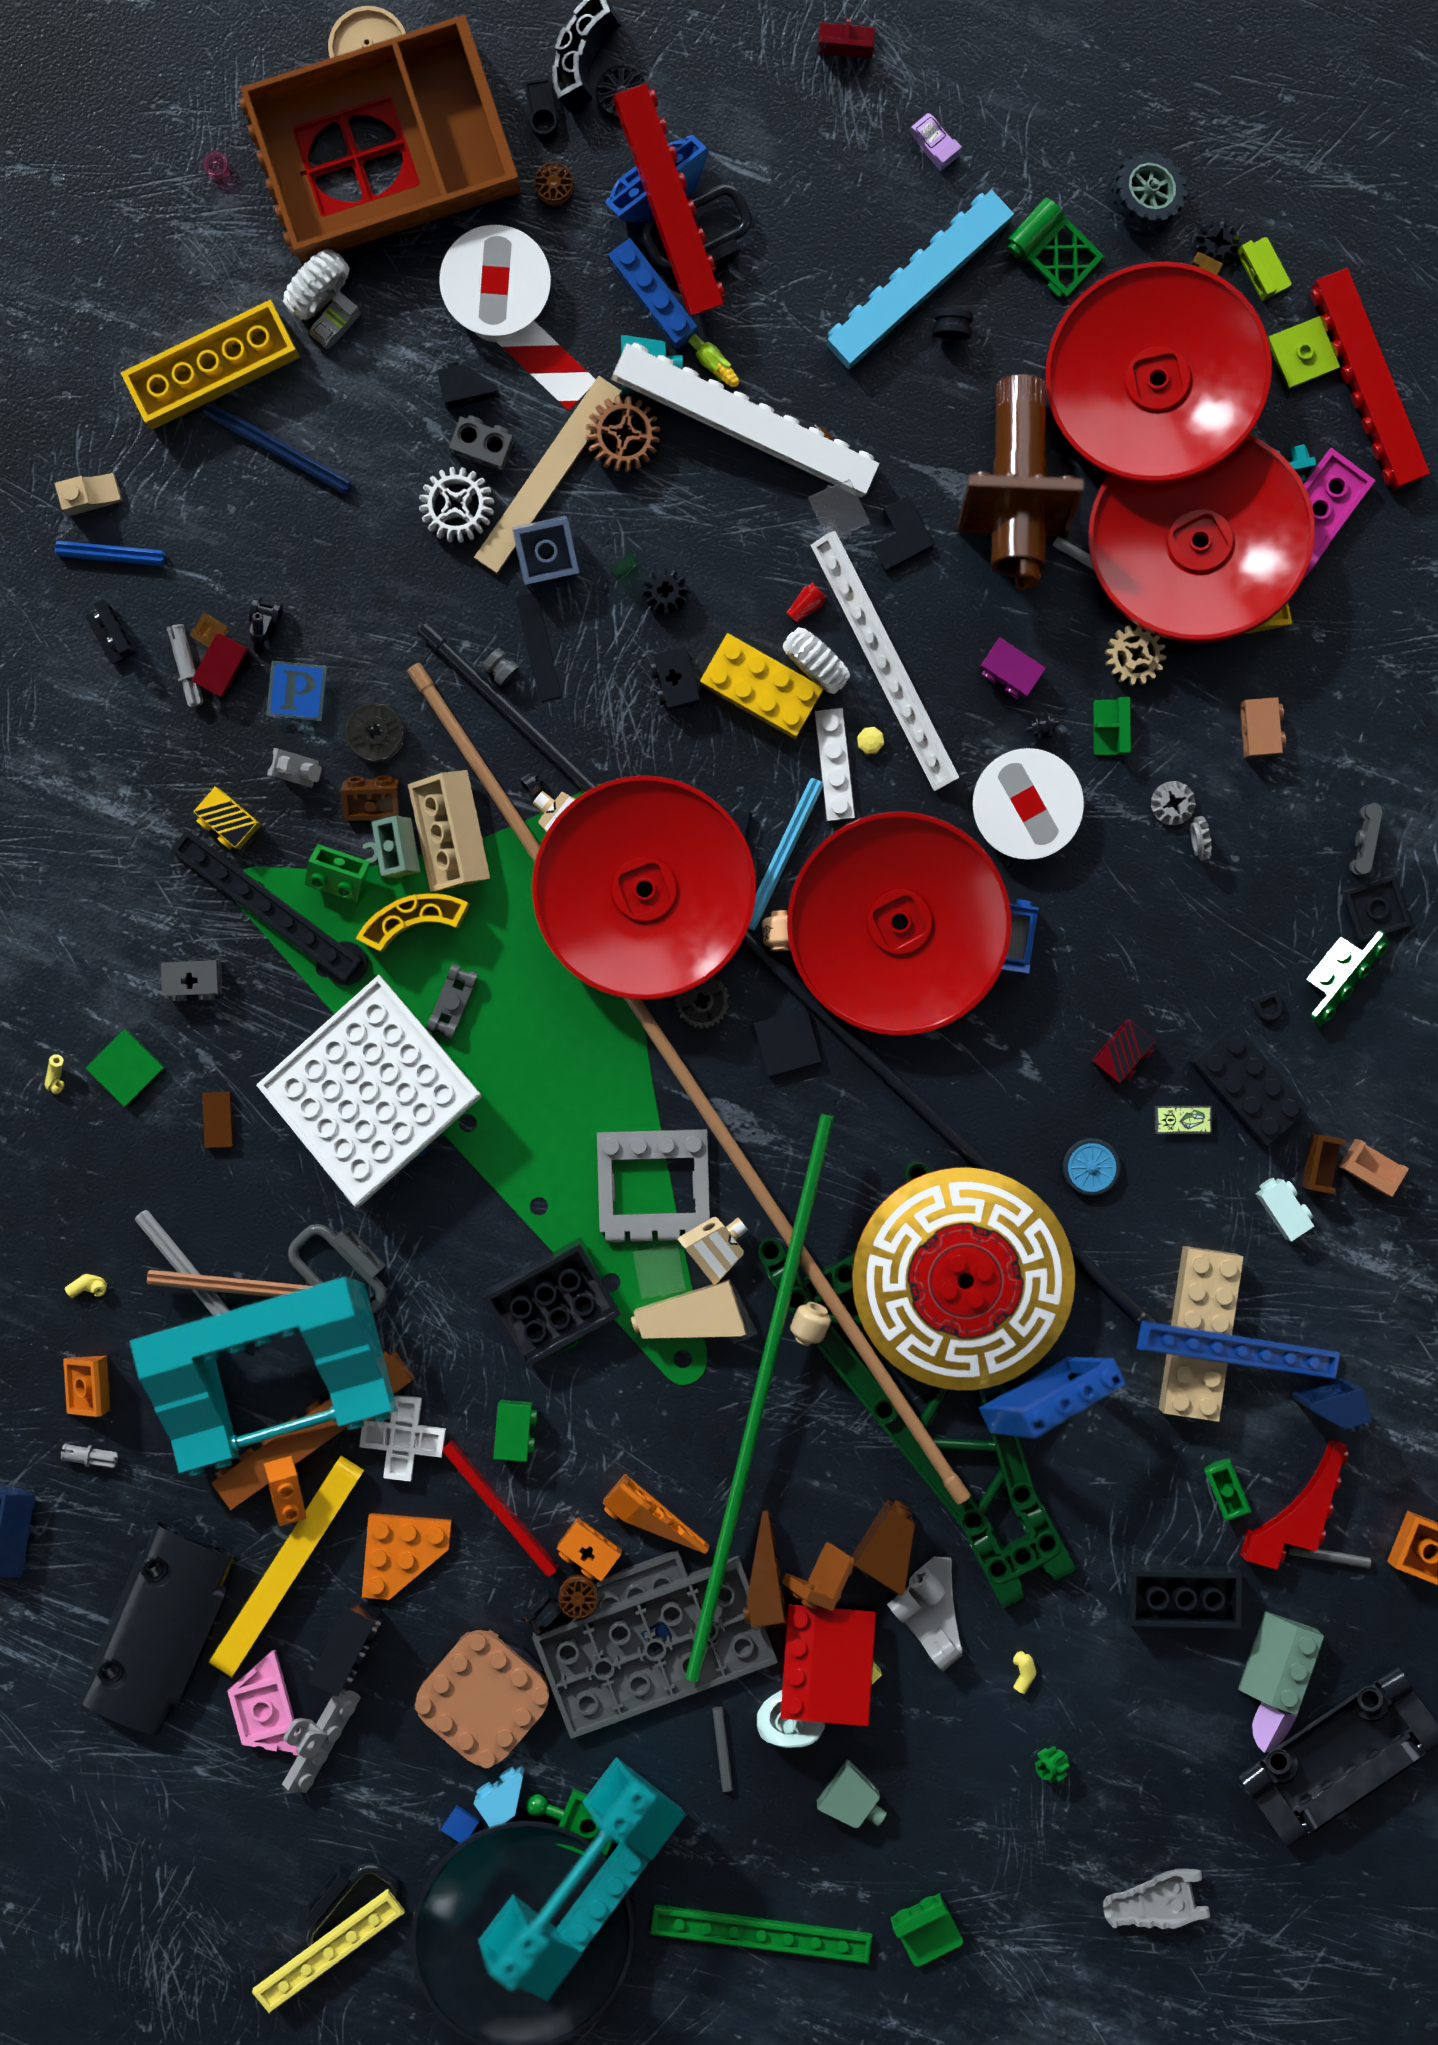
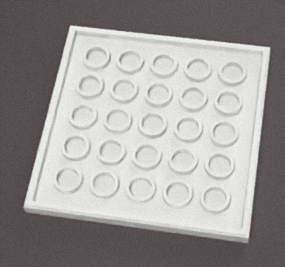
(368, 1091)

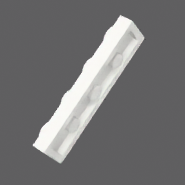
(834, 764)

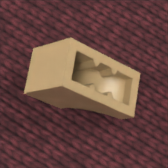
(88, 493)

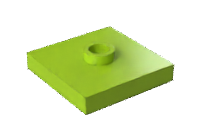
(1303, 353)

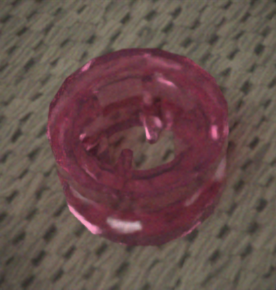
(214, 156)

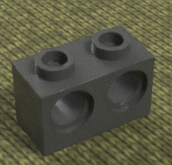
(478, 450)

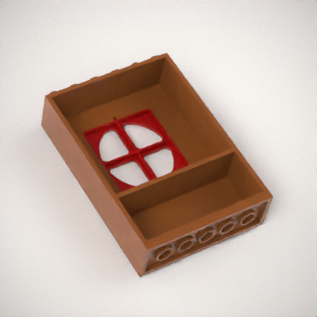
(443, 122)

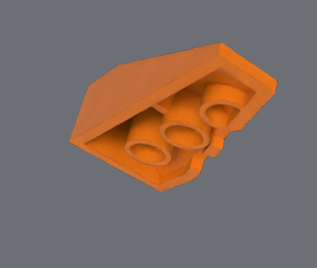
(642, 1510)

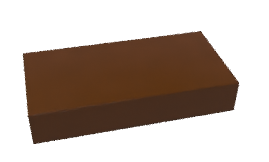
(217, 1119)

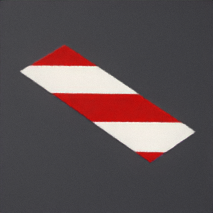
(549, 364)

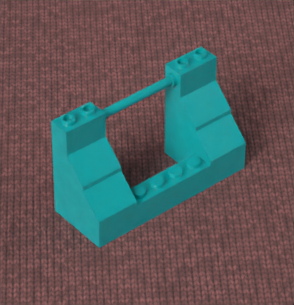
(186, 1387)
(534, 1954)

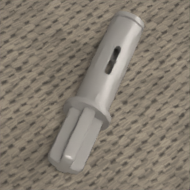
(185, 664)

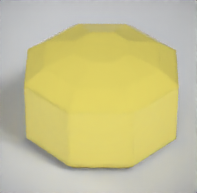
(870, 740)

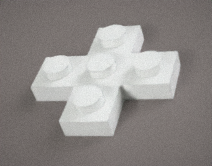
(403, 1438)

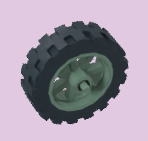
(1160, 174)

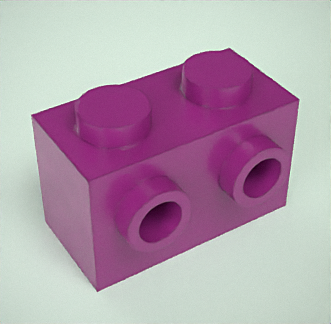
(1011, 669)

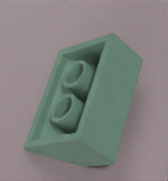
(1281, 1662)

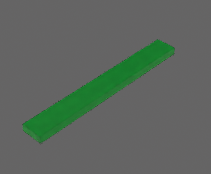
(761, 1934)

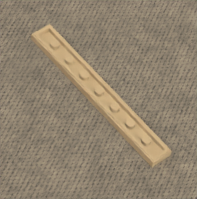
(545, 477)

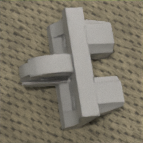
(294, 768)

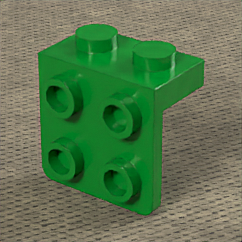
(927, 1930)

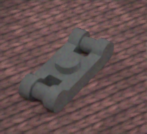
(1366, 839)
(452, 1001)

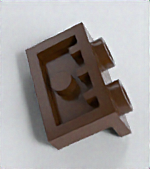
(370, 798)

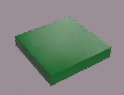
(125, 1067)

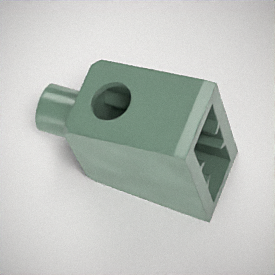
(851, 1797)

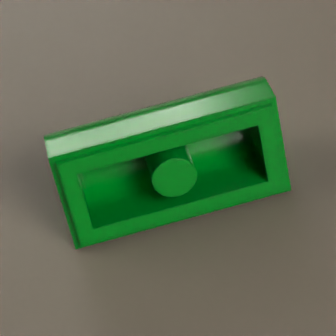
(1227, 1489)

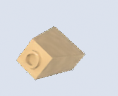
(698, 1313)

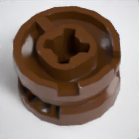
(554, 184)
(578, 1596)

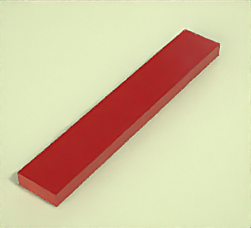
(500, 1508)

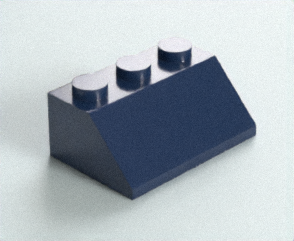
(1338, 1402)
(15, 1520)

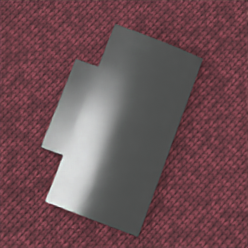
(605, 1666)

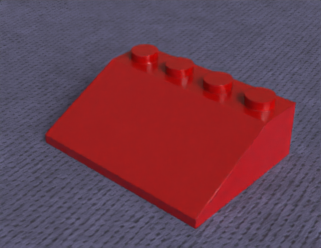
(828, 1665)

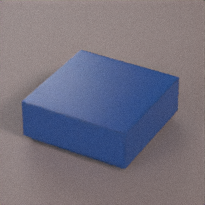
(460, 1824)

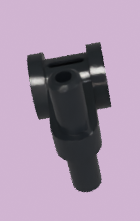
(263, 617)

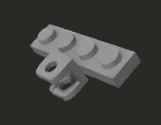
(317, 1740)

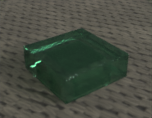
(625, 565)

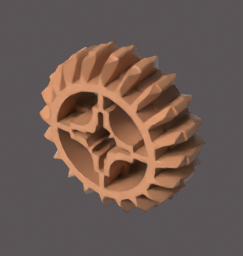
(635, 435)

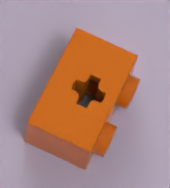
(285, 1491)
(583, 1535)

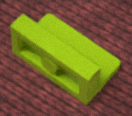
(1263, 268)

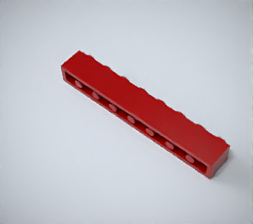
(667, 199)
(1369, 379)

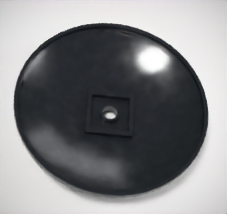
(465, 1898)

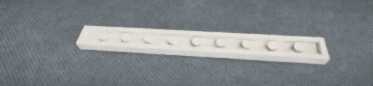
(884, 661)

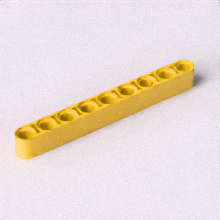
(286, 1566)

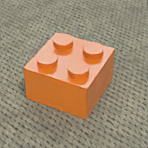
(1417, 1548)

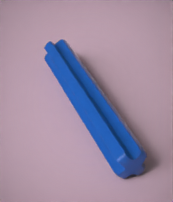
(110, 553)

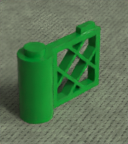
(1038, 231)

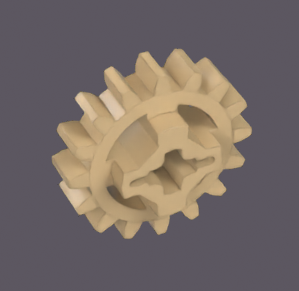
(1145, 660)

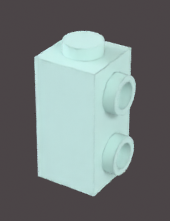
(1284, 1209)

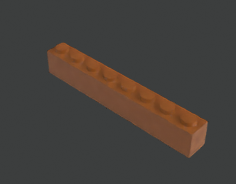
(249, 1475)

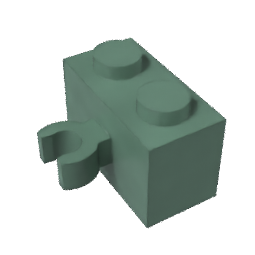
(394, 847)

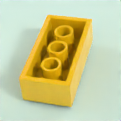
(761, 686)

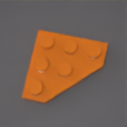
(400, 1550)

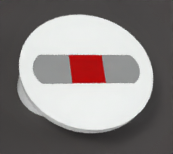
(495, 281)
(1028, 803)

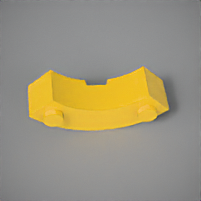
(408, 912)

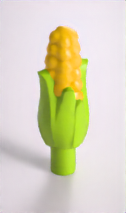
(714, 361)

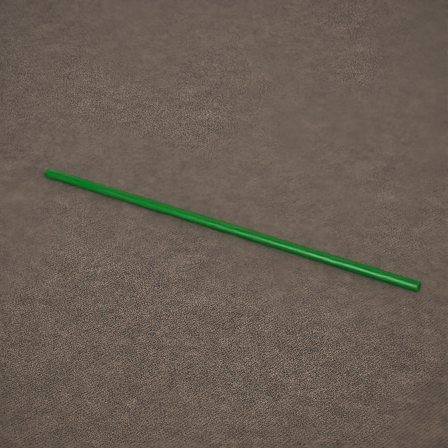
(759, 1397)

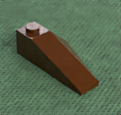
(765, 1597)

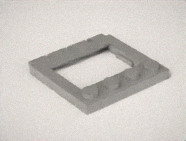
(651, 1146)

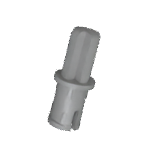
(89, 1456)

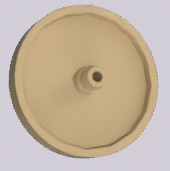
(362, 28)

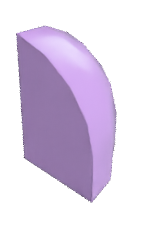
(1271, 1726)

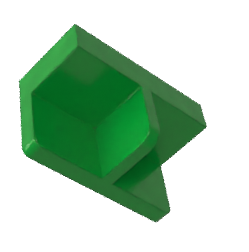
(1112, 727)

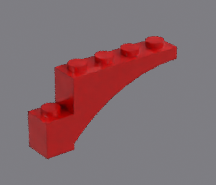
(1303, 1519)

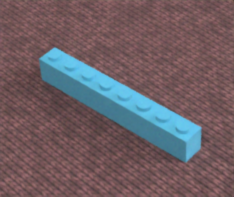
(919, 279)

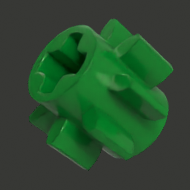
(1052, 1764)

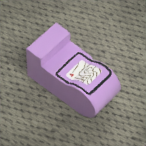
(935, 141)

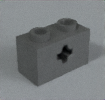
(175, 975)

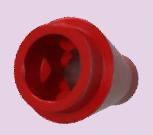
(807, 602)

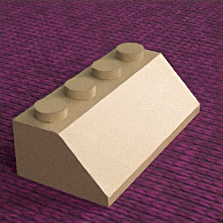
(449, 830)

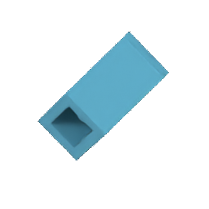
(500, 1800)

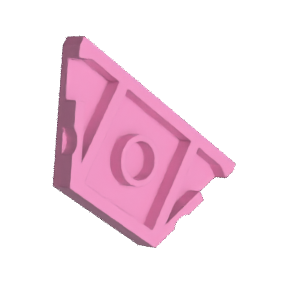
(263, 1706)

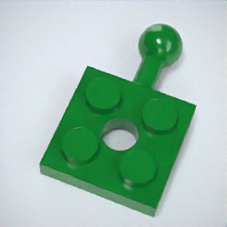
(569, 1818)

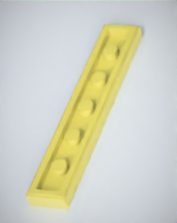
(328, 1951)

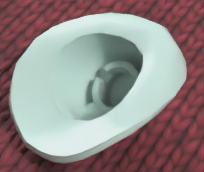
(783, 1731)

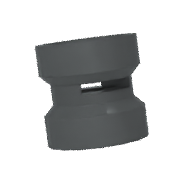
(501, 668)

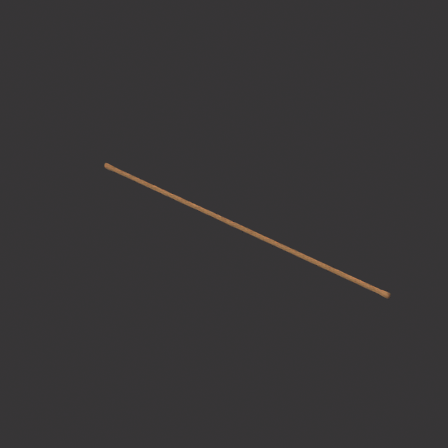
(950, 1479)

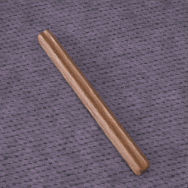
(221, 1284)

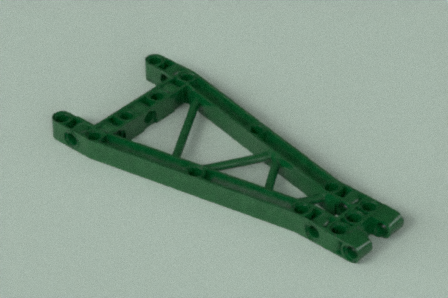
(1008, 1448)

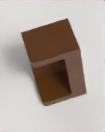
(1321, 1163)

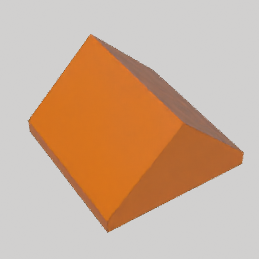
(87, 1385)

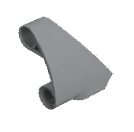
(930, 1611)

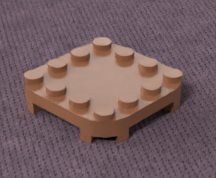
(482, 1698)

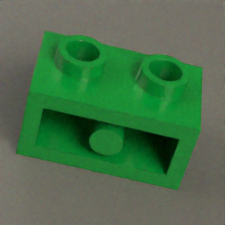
(337, 873)
(514, 1430)

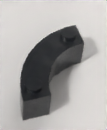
(576, 49)

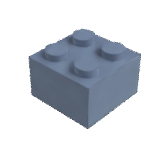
(545, 550)

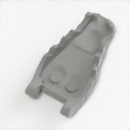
(1160, 1902)

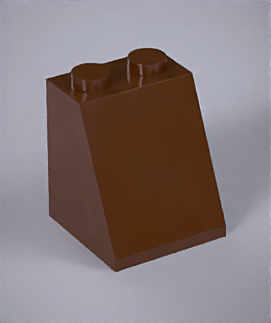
(887, 1546)

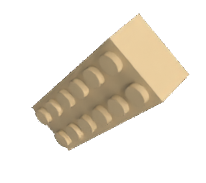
(1205, 1302)

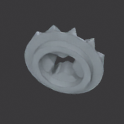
(1161, 798)
(1201, 838)

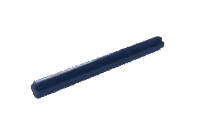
(277, 448)

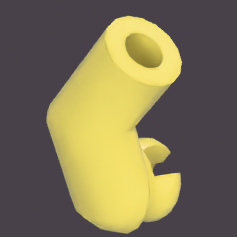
(53, 1075)
(87, 1283)
(1027, 1671)

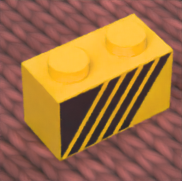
(226, 818)

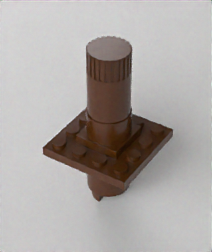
(1018, 499)

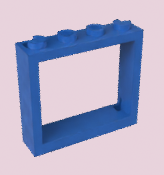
(1052, 1396)

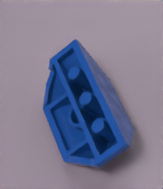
(628, 196)

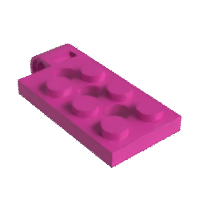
(1338, 506)

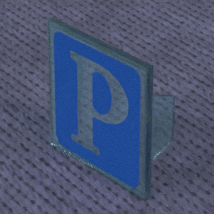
(296, 690)

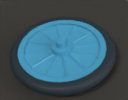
(1091, 1167)

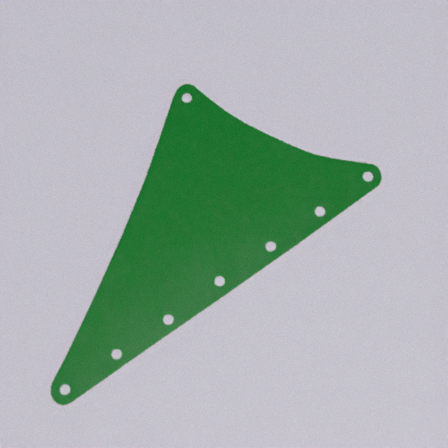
(533, 1042)

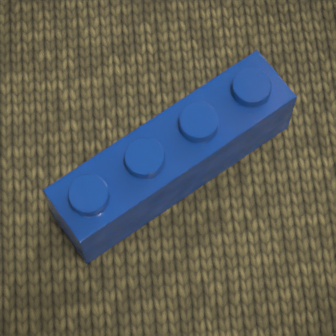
(652, 294)

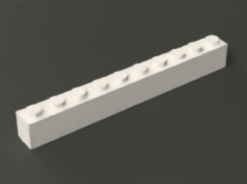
(742, 419)

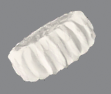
(316, 284)
(465, 496)
(816, 660)

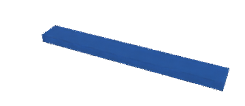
(1238, 1350)

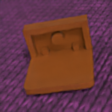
(825, 1581)

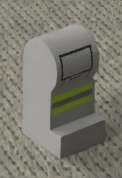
(335, 321)

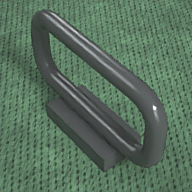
(352, 1249)

